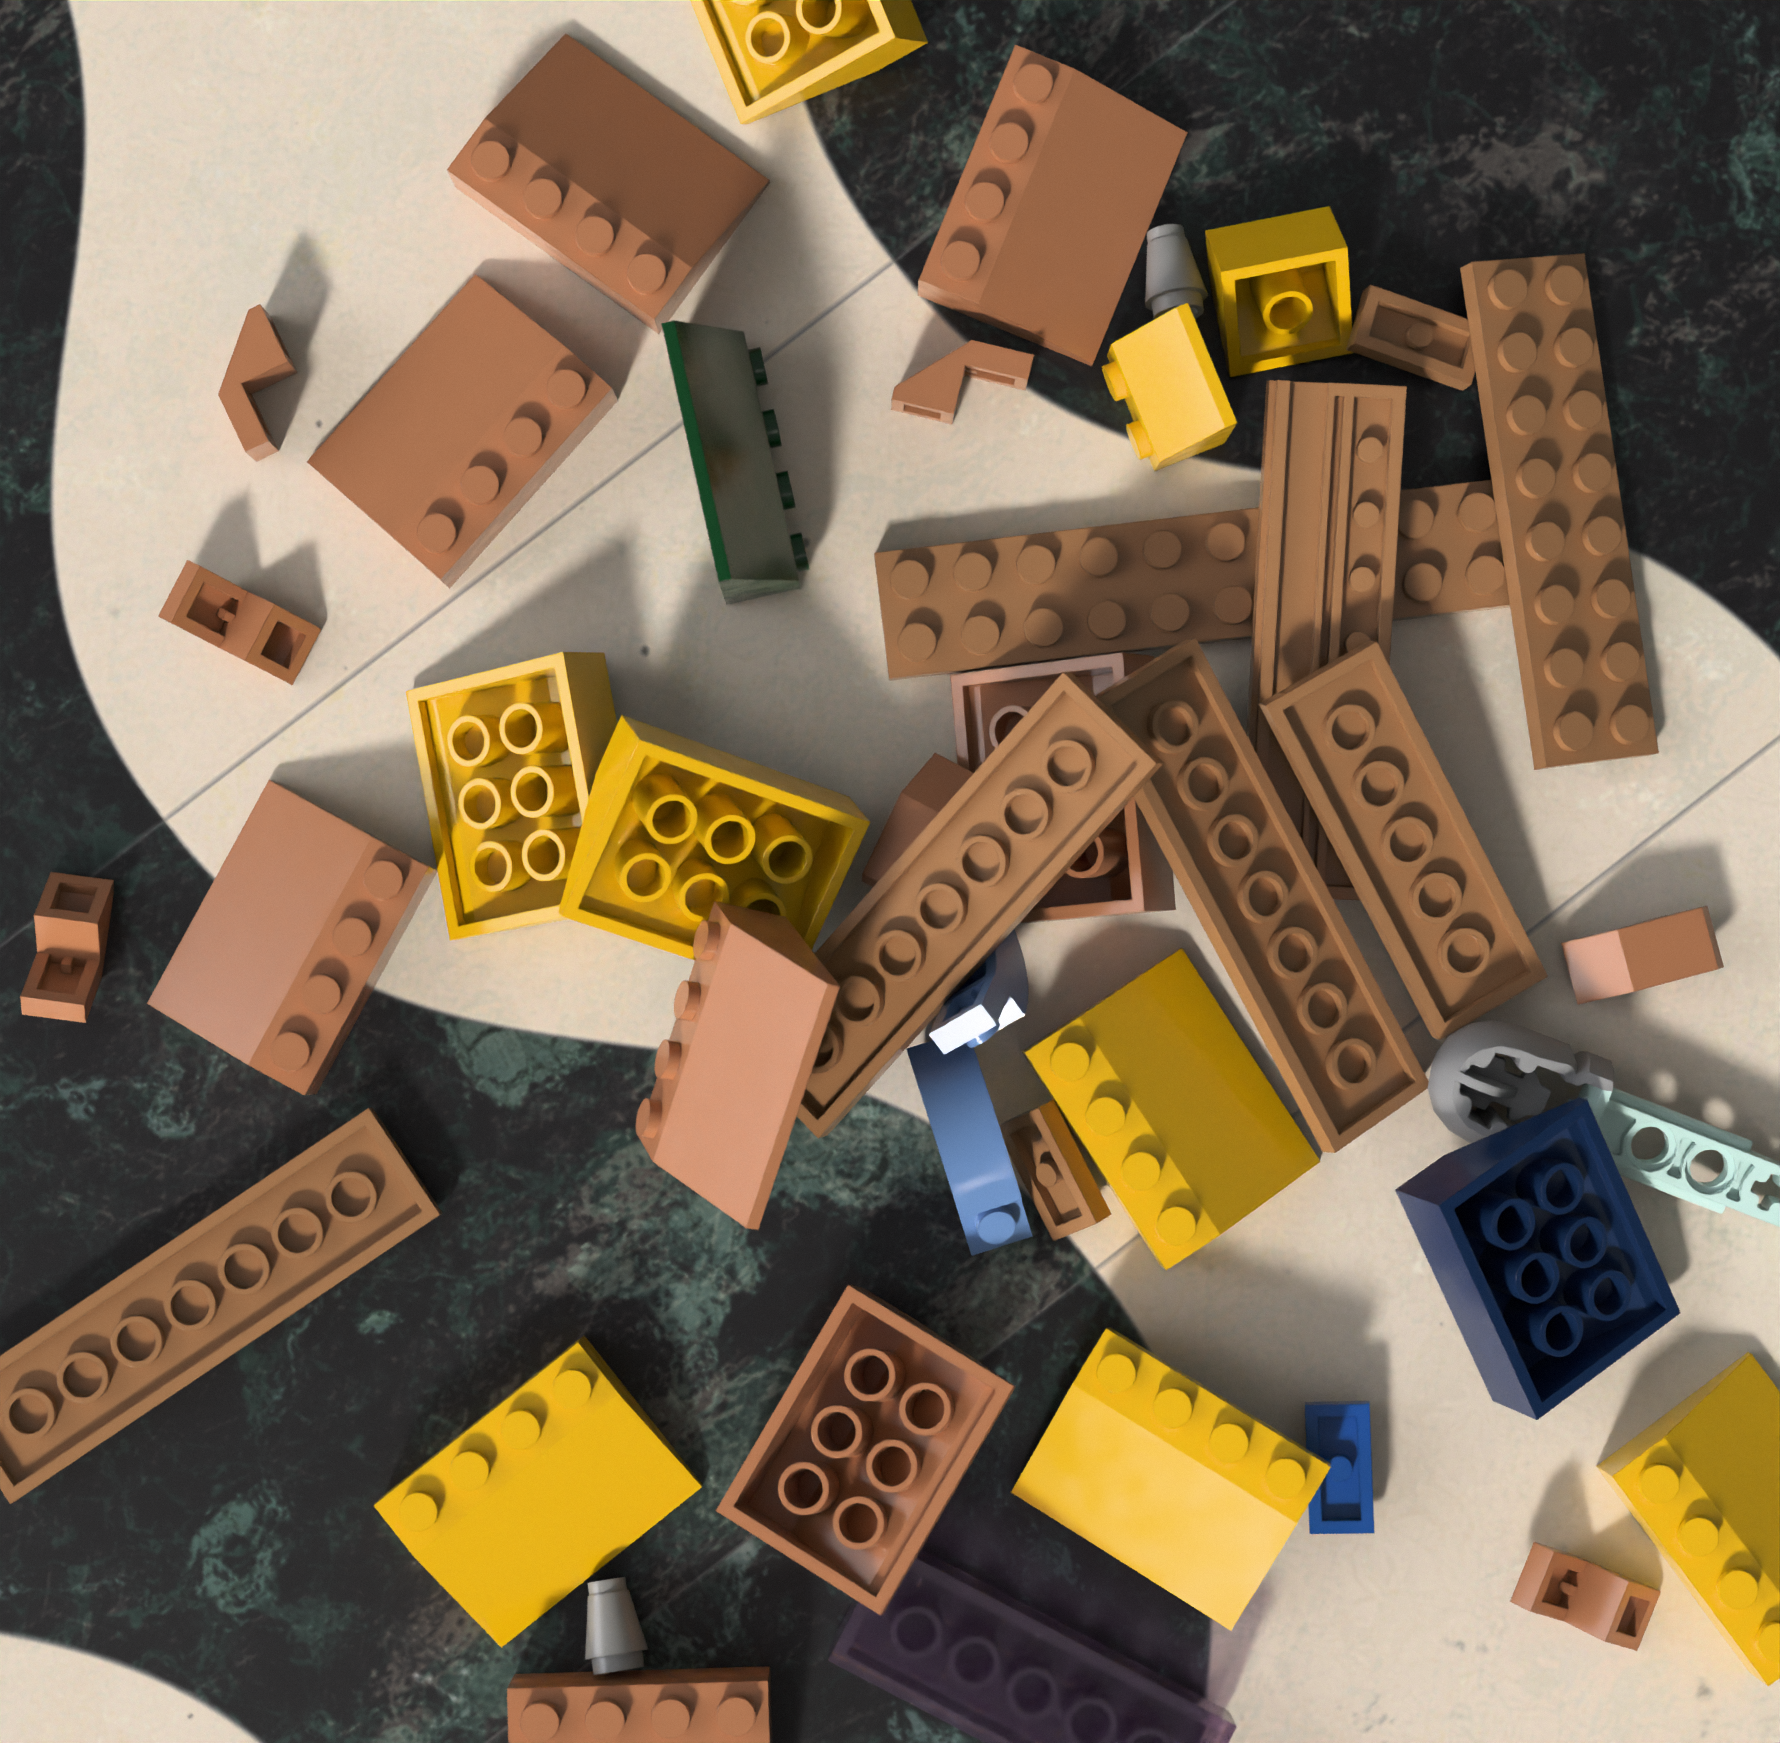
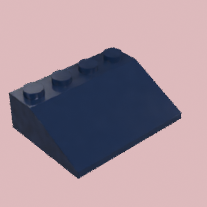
(1539, 1256)

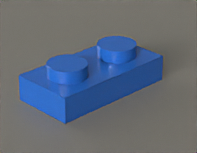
(1343, 1437)

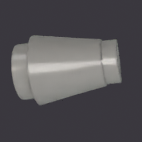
(1172, 272)
(613, 1628)

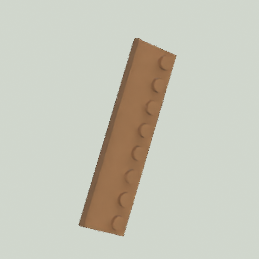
(1321, 559)

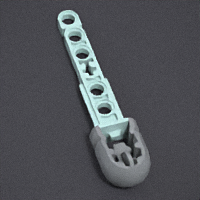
(1472, 1075)

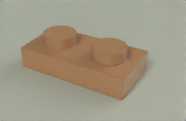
(1413, 337)
(1054, 1171)

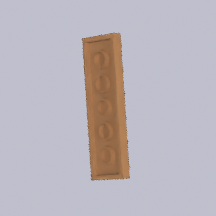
(1403, 839)

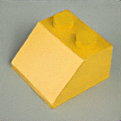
(1280, 290)
(1169, 389)

